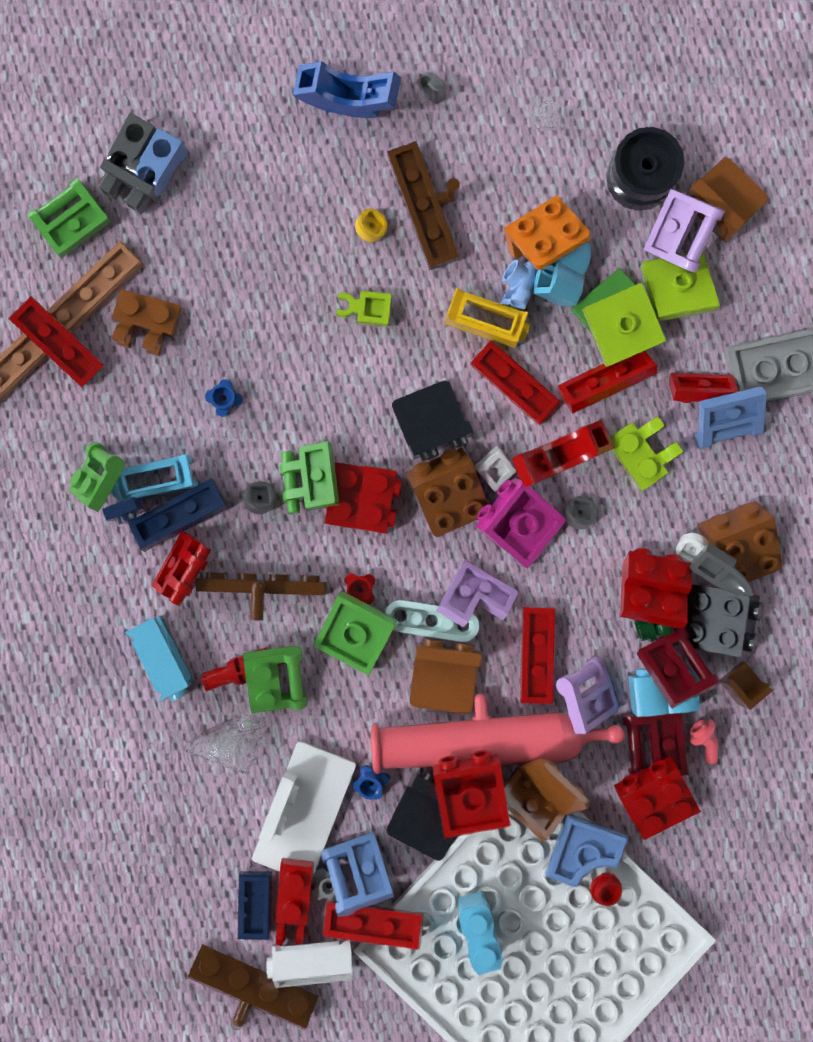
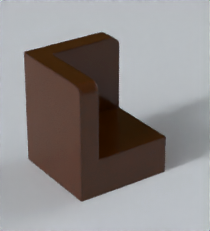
(745, 686)

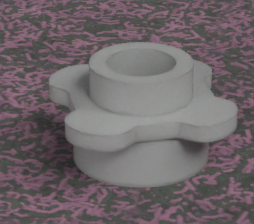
(321, 890)

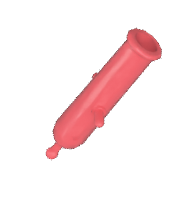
(512, 738)

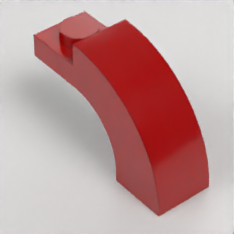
(563, 453)

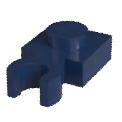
(124, 511)

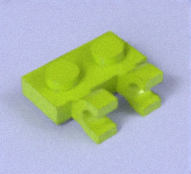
(638, 457)

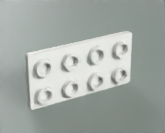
(304, 807)

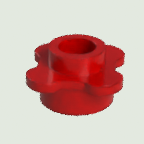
(365, 582)

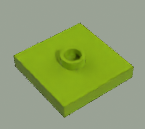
(677, 291)
(624, 324)

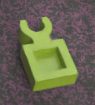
(371, 308)

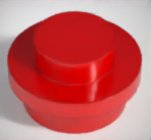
(606, 889)

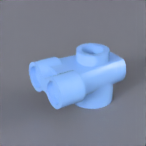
(521, 282)

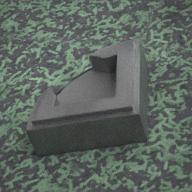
(432, 86)

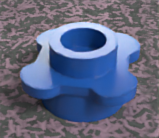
(214, 396)
(369, 790)

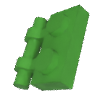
(317, 476)

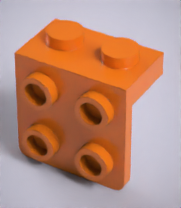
(546, 233)

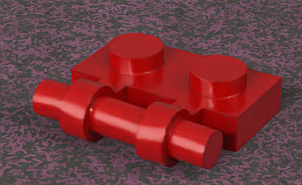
(181, 568)

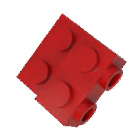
(364, 498)
(655, 588)
(471, 794)
(656, 798)

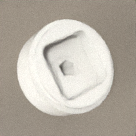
(690, 546)

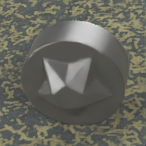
(259, 497)
(580, 512)

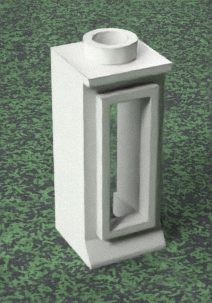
(310, 964)

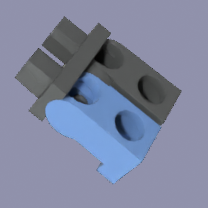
(141, 161)

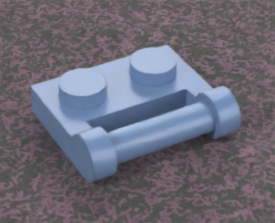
(731, 416)
(367, 870)

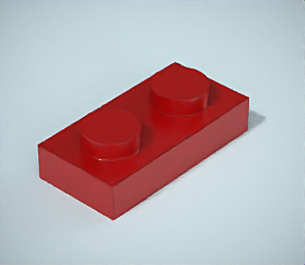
(700, 387)

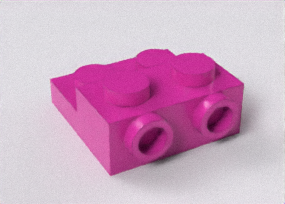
(519, 521)

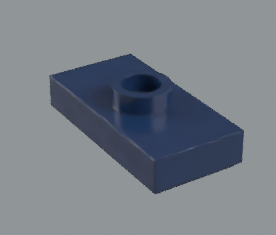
(254, 905)

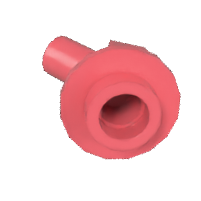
(704, 734)

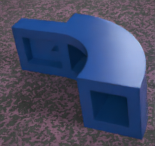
(346, 93)

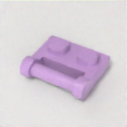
(674, 225)
(594, 704)

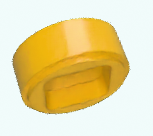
(371, 225)

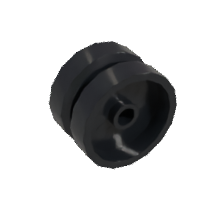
(644, 168)

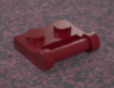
(670, 671)
(665, 737)

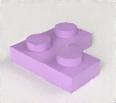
(473, 588)

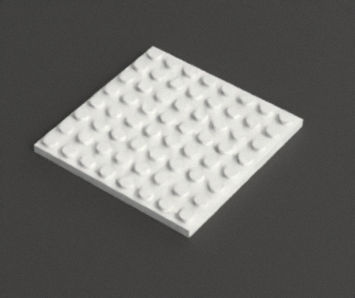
(566, 960)

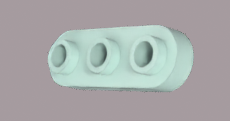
(416, 622)

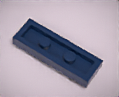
(177, 515)

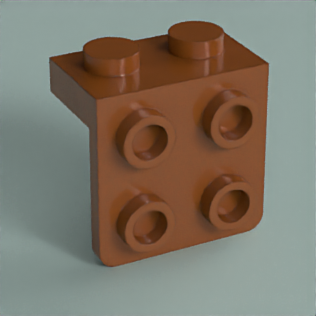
(732, 191)
(447, 491)
(748, 537)
(444, 676)
(542, 796)

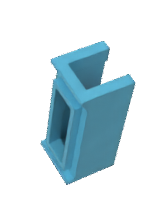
(183, 475)
(161, 658)

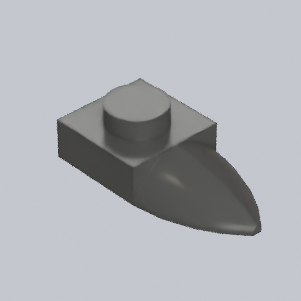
(720, 571)

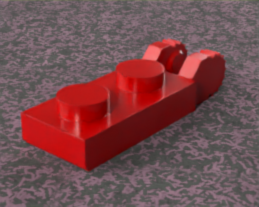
(293, 898)

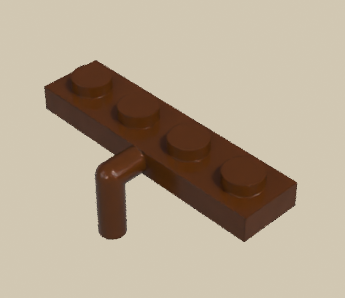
(424, 204)
(249, 584)
(251, 989)

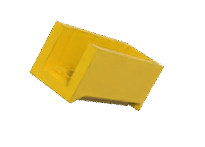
(510, 338)

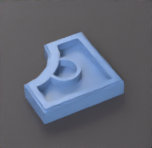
(582, 848)

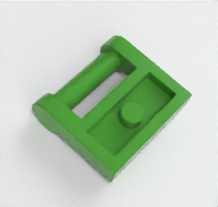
(72, 226)
(89, 484)
(264, 682)

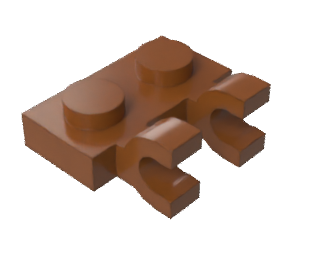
(145, 313)

